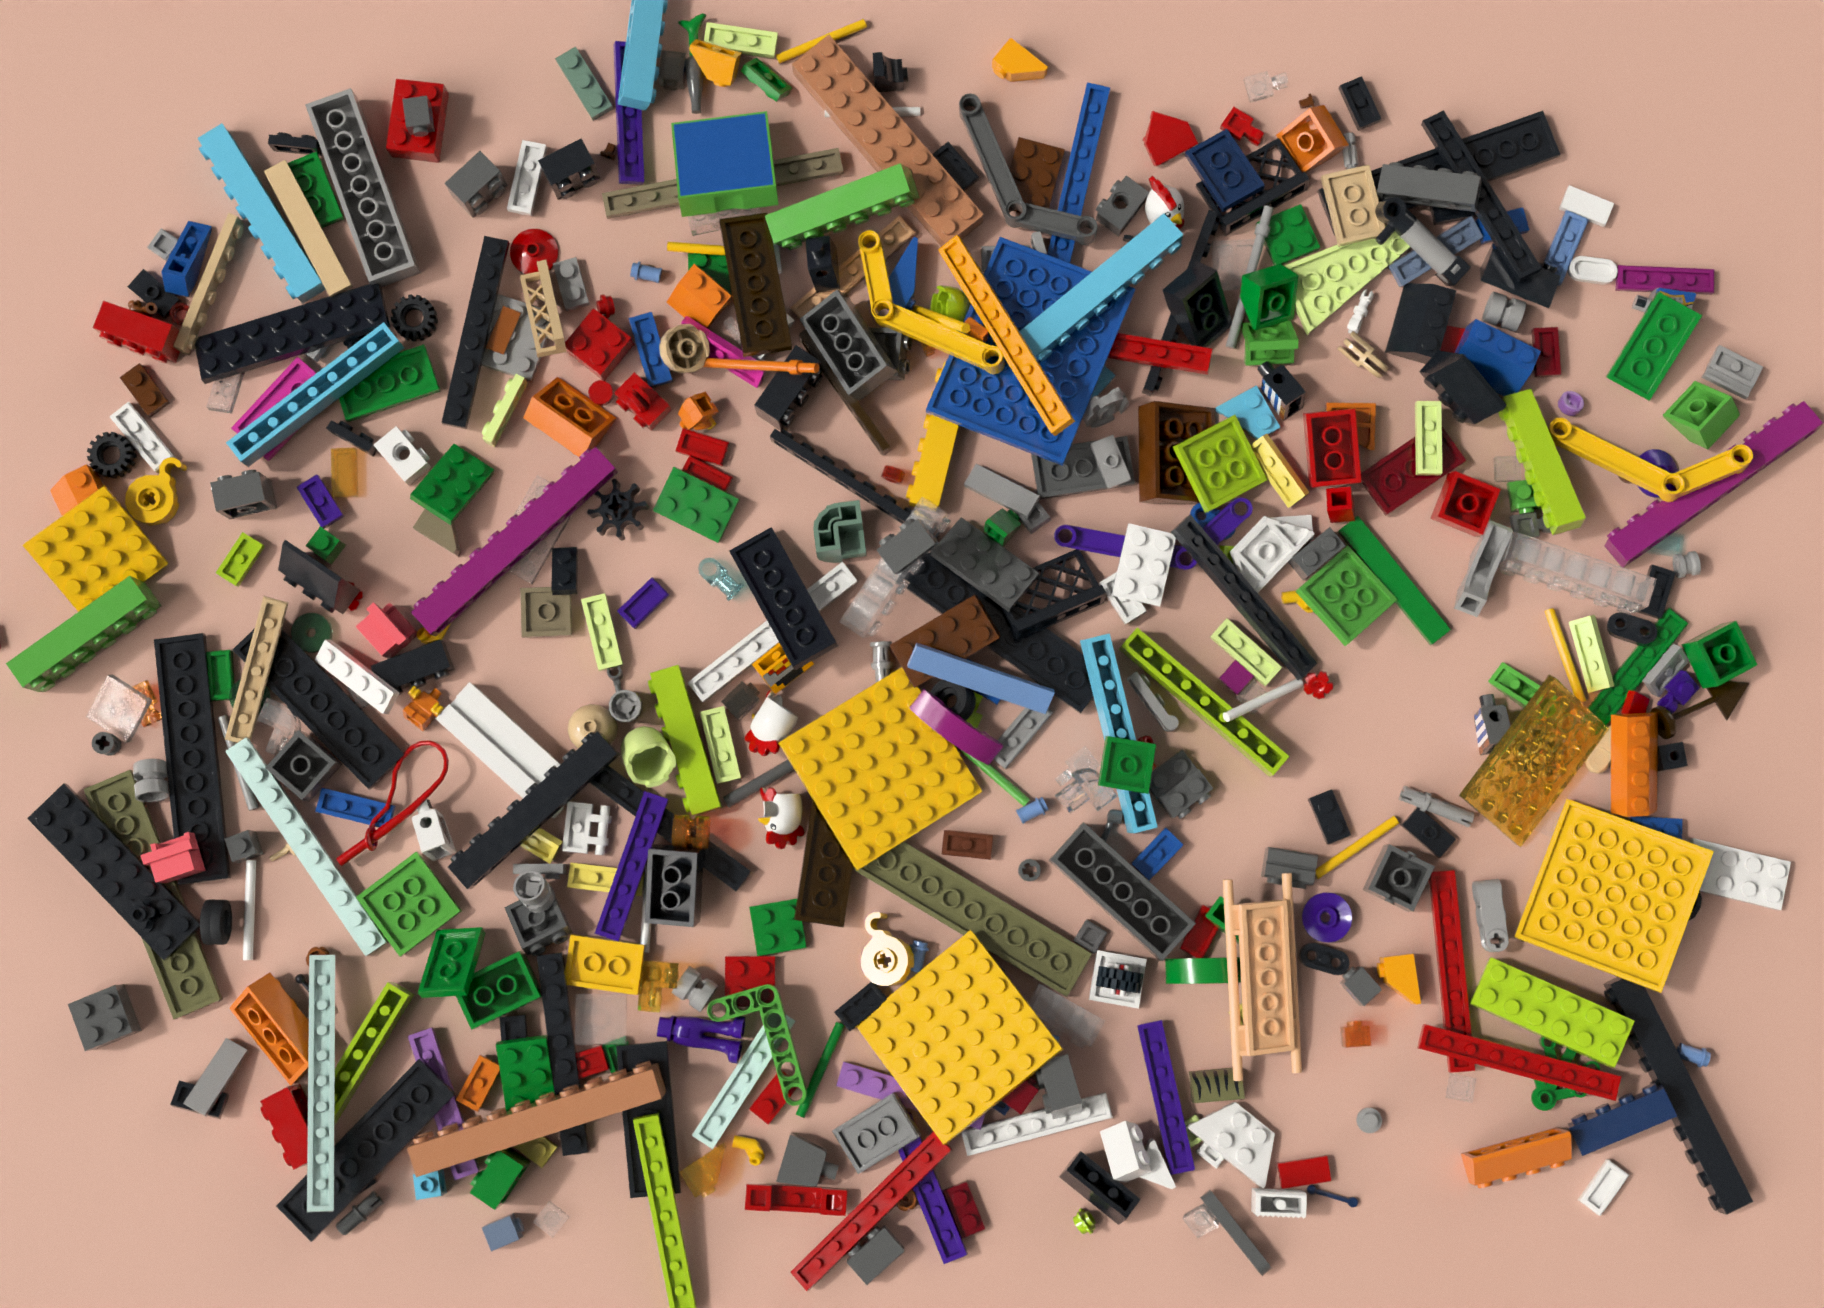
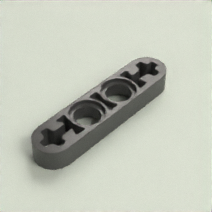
(1236, 1232)

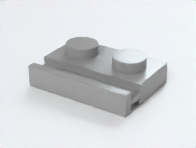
(1732, 372)

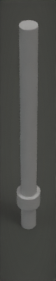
(1261, 231)

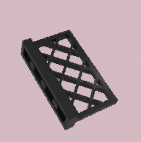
(1273, 197)
(1061, 608)

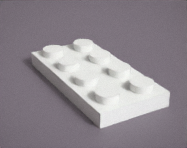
(1745, 876)

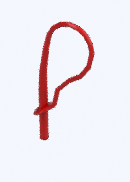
(373, 835)

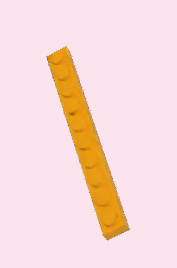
(1006, 336)

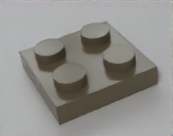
(545, 613)

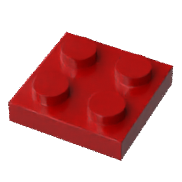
(747, 973)

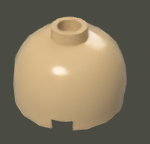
(684, 348)
(591, 719)

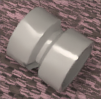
(1504, 311)
(625, 706)
(151, 782)
(534, 891)
(695, 989)

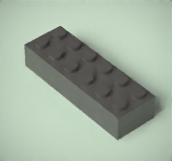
(1122, 892)

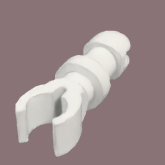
(1360, 312)

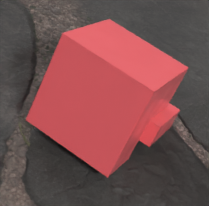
(386, 629)
(174, 859)

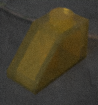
(704, 1172)

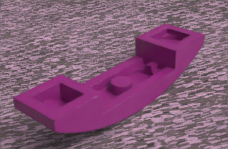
(954, 728)

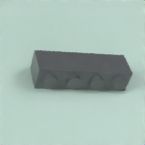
(1430, 187)

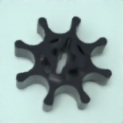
(610, 505)

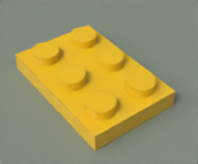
(604, 964)

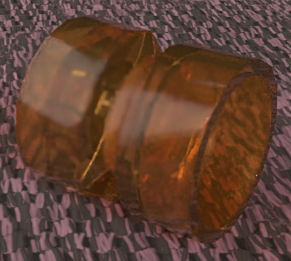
(682, 831)

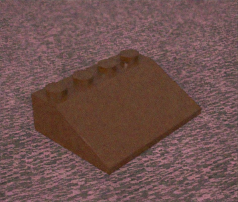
(1161, 428)

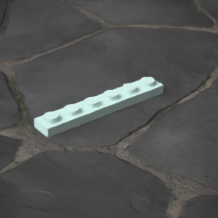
(738, 1085)

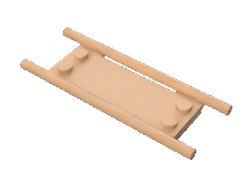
(1266, 977)

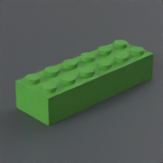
(843, 206)
(84, 635)

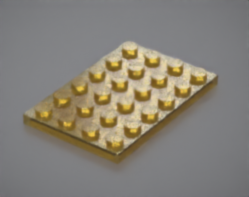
(1534, 761)

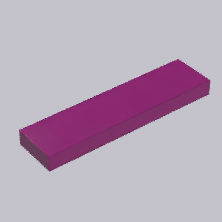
(1649, 278)

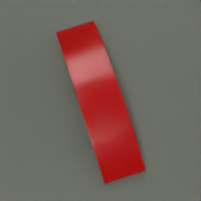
(796, 1199)

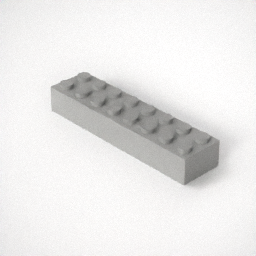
(362, 188)

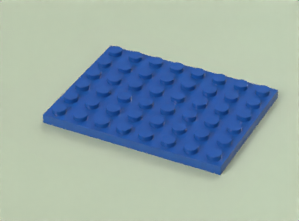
(997, 403)

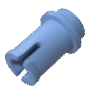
(645, 272)
(1032, 810)
(919, 950)
(1694, 1055)

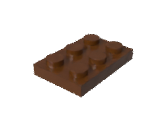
(1036, 171)

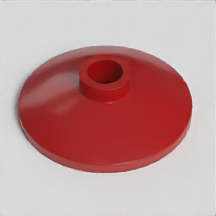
(546, 250)

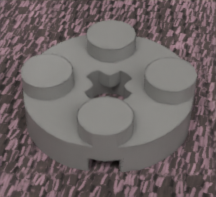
(1102, 409)

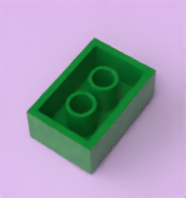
(500, 990)

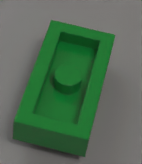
(766, 79)

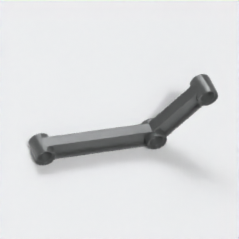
(1004, 186)

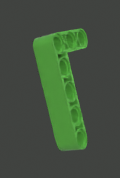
(772, 1033)

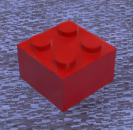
(598, 344)
(1465, 503)

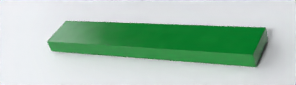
(1395, 580)
(1637, 666)

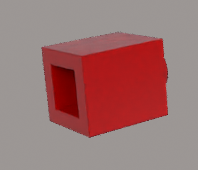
(1340, 504)

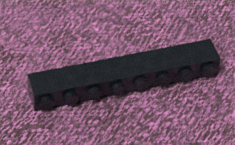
(533, 810)

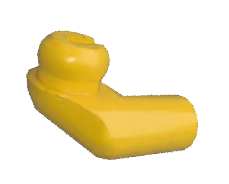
(1293, 597)
(425, 637)
(752, 1148)

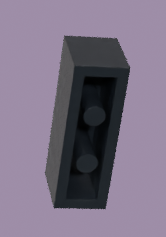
(415, 666)
(1099, 1188)

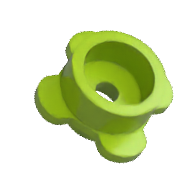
(1084, 1221)

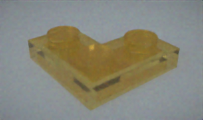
(654, 978)

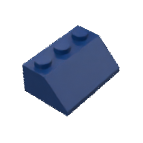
(1498, 356)

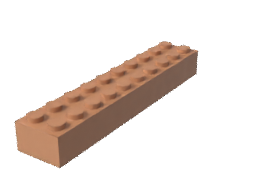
(885, 139)
(537, 1119)

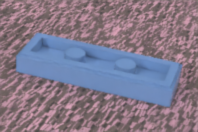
(1566, 241)

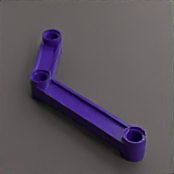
(1111, 544)

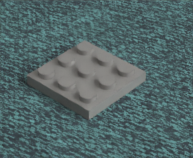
(520, 353)

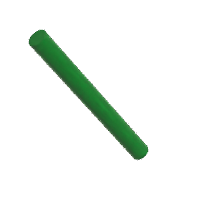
(820, 1068)

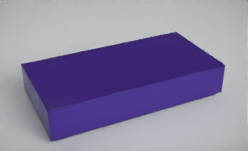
(643, 603)

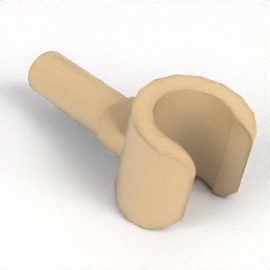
(284, 851)

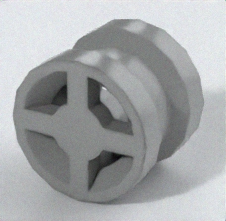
(1686, 564)

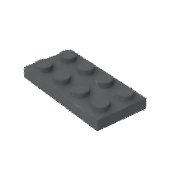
(1078, 473)
(985, 564)

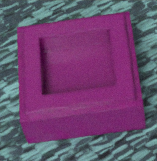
(1236, 677)

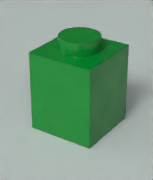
(325, 545)

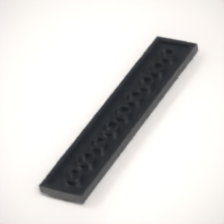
(1496, 152)
(1039, 656)
(192, 751)

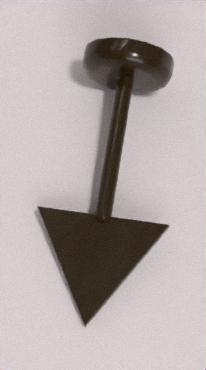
(1725, 696)

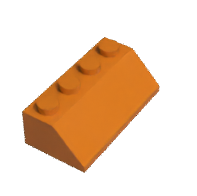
(1634, 764)
(275, 1025)
(1517, 1156)

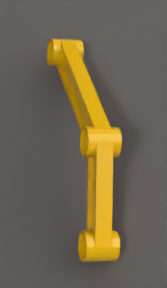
(913, 324)
(1644, 473)

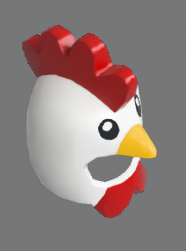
(1164, 200)
(770, 726)
(781, 817)

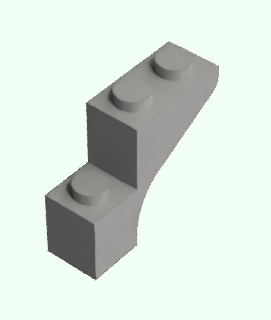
(1482, 568)

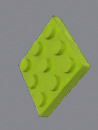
(1219, 463)

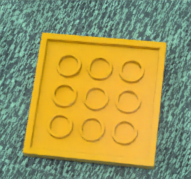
(94, 549)

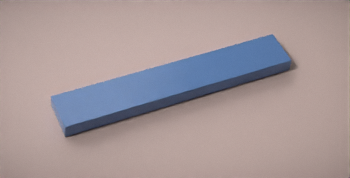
(980, 678)

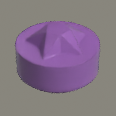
(1571, 403)

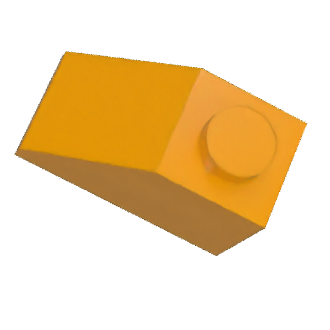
(716, 62)
(1017, 63)
(1400, 975)

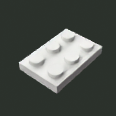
(1143, 565)

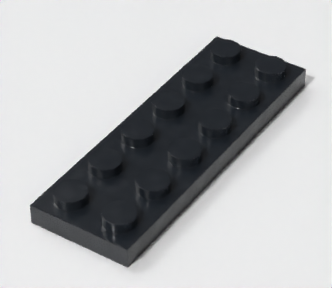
(783, 598)
(628, 1057)

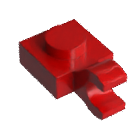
(1240, 125)

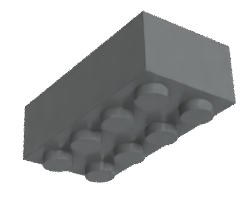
(848, 345)

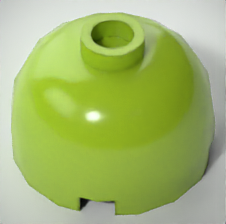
(950, 302)

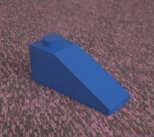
(186, 259)
(903, 277)

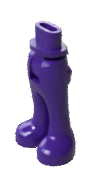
(690, 1033)

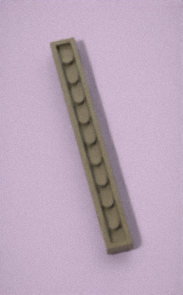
(665, 193)

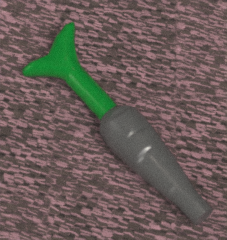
(693, 71)

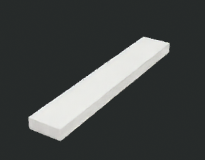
(1033, 1125)

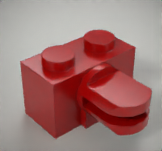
(642, 402)

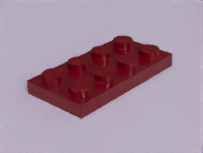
(1394, 477)

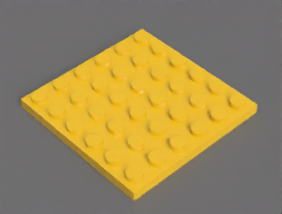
(878, 769)
(1614, 895)
(959, 1037)

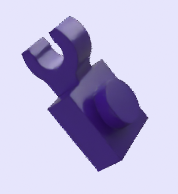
(1679, 690)

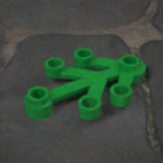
(1549, 1089)

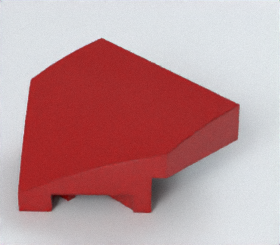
(1167, 137)

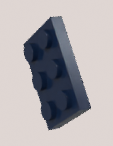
(1224, 170)

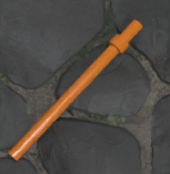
(794, 367)

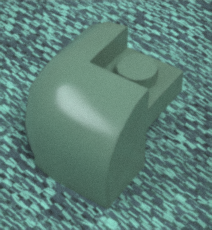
(839, 532)

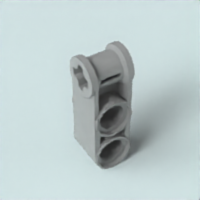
(1490, 914)

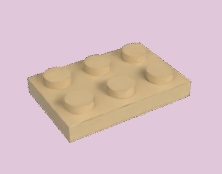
(1352, 204)

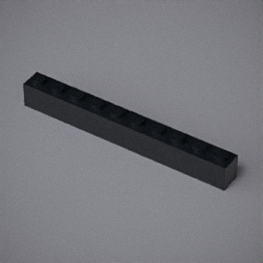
(1693, 1121)

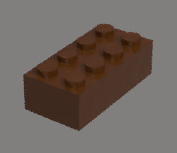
(956, 632)

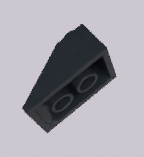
(1198, 304)

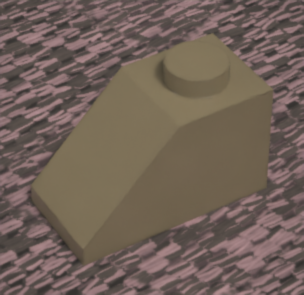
(438, 531)

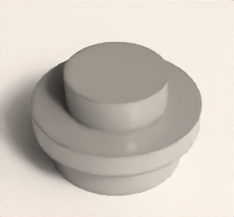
(1369, 1120)

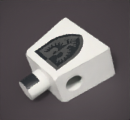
(432, 832)

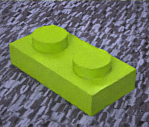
(240, 559)

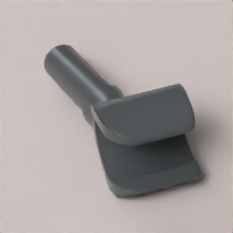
(616, 679)
(1113, 816)

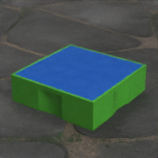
(724, 164)

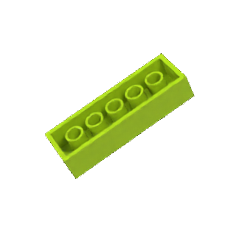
(1552, 1012)

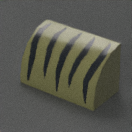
(1215, 1085)

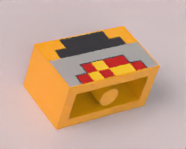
(777, 670)

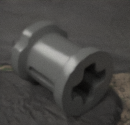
(112, 749)

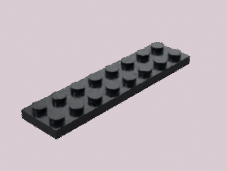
(290, 332)
(328, 711)
(113, 869)
(372, 1144)

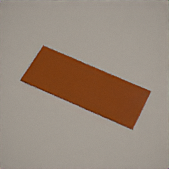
(503, 330)

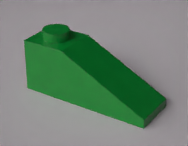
(1002, 526)

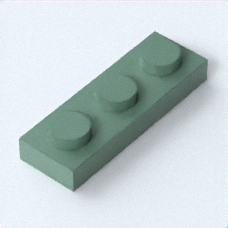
(584, 83)

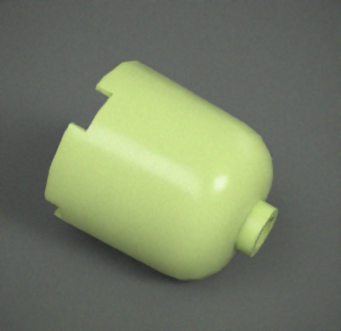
(647, 756)

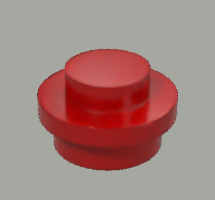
(605, 306)

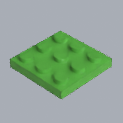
(1346, 595)
(408, 904)

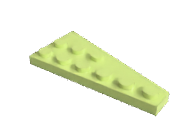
(1338, 274)

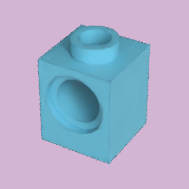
(430, 1185)

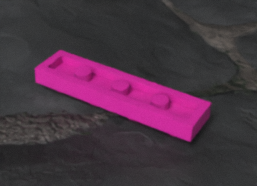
(724, 350)

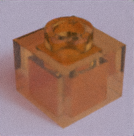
(1355, 1034)

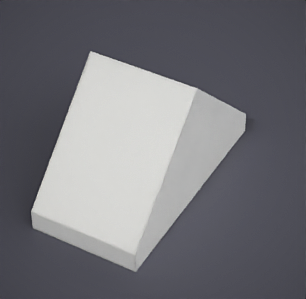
(1159, 1171)

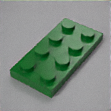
(1653, 345)
(396, 382)

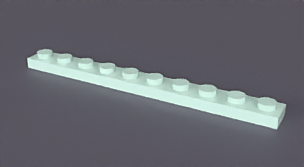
(306, 846)
(321, 1084)

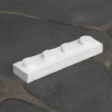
(357, 676)

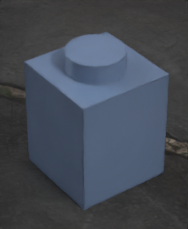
(503, 1231)

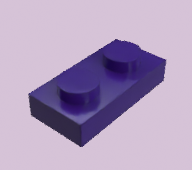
(320, 501)

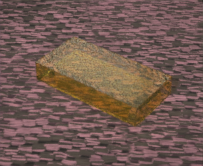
(344, 472)

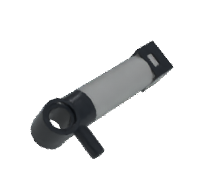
(1421, 240)

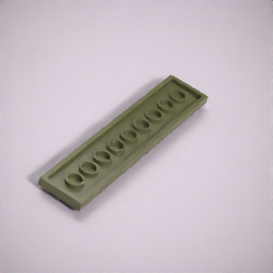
(969, 907)
(186, 974)

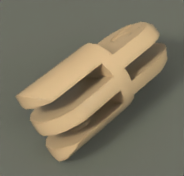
(1363, 355)
(1600, 757)

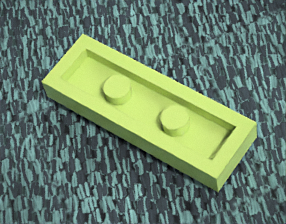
(742, 39)
(504, 409)
(1428, 437)
(602, 632)
(1245, 652)
(1591, 653)
(720, 745)

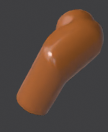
(148, 310)

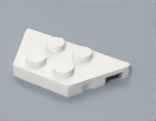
(1267, 549)
(1238, 1140)

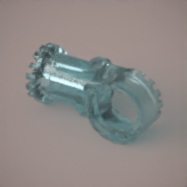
(720, 579)

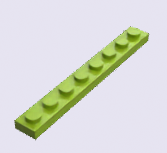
(664, 1211)

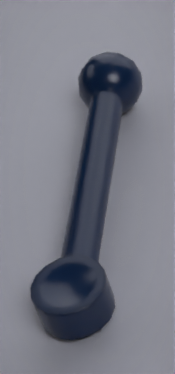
(1351, 1201)

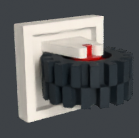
(1117, 979)

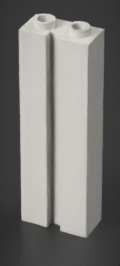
(497, 740)

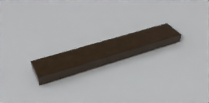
(852, 403)

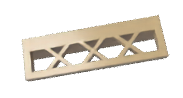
(550, 306)

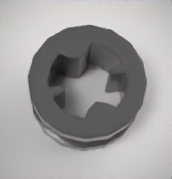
(1032, 863)

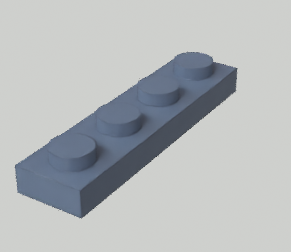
(1454, 238)

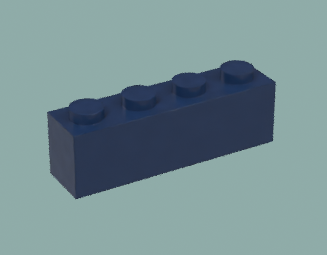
(1621, 1119)

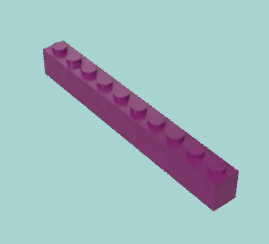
(1667, 517)
(514, 541)

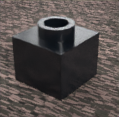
(1664, 759)

